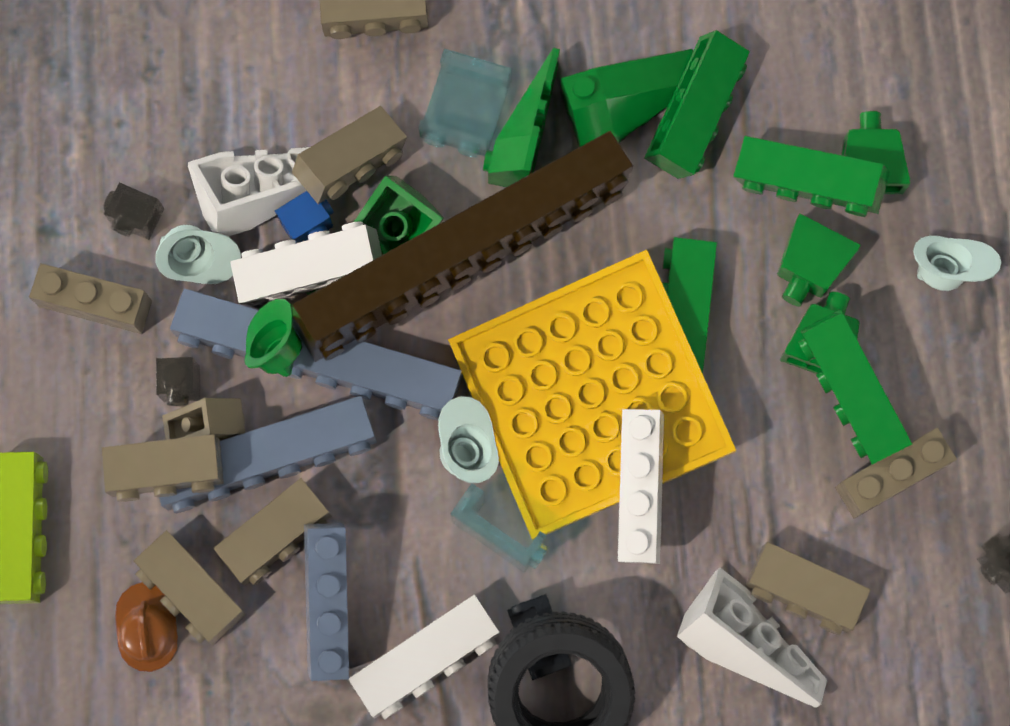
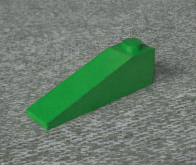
(621, 94)
(520, 139)
(397, 214)

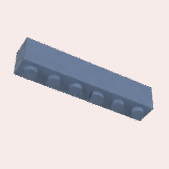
(284, 449)

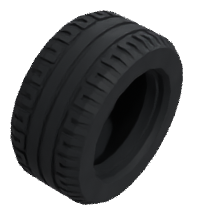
(562, 635)

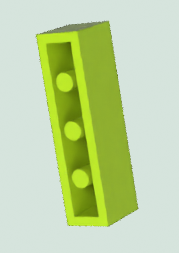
(21, 527)

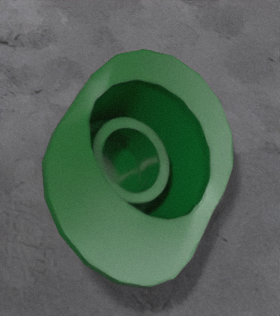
(272, 339)

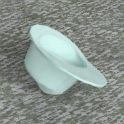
(196, 255)
(951, 261)
(467, 440)

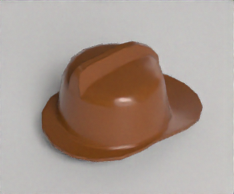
(145, 628)

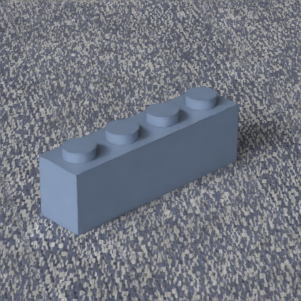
(326, 601)

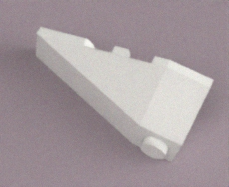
(244, 190)
(735, 635)

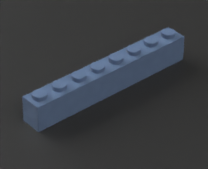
(360, 367)

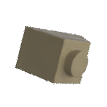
(206, 417)

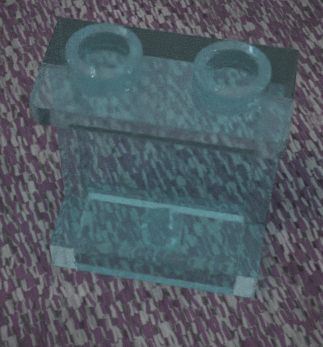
(465, 104)
(466, 518)

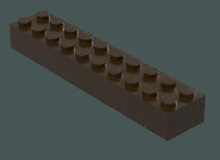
(461, 247)

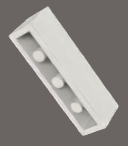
(303, 265)
(641, 486)
(424, 657)

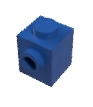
(304, 217)

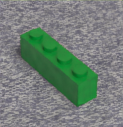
(697, 105)
(811, 175)
(690, 288)
(855, 387)

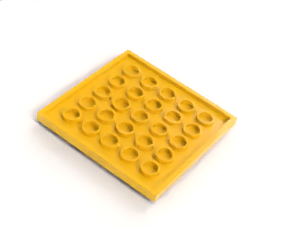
(564, 373)

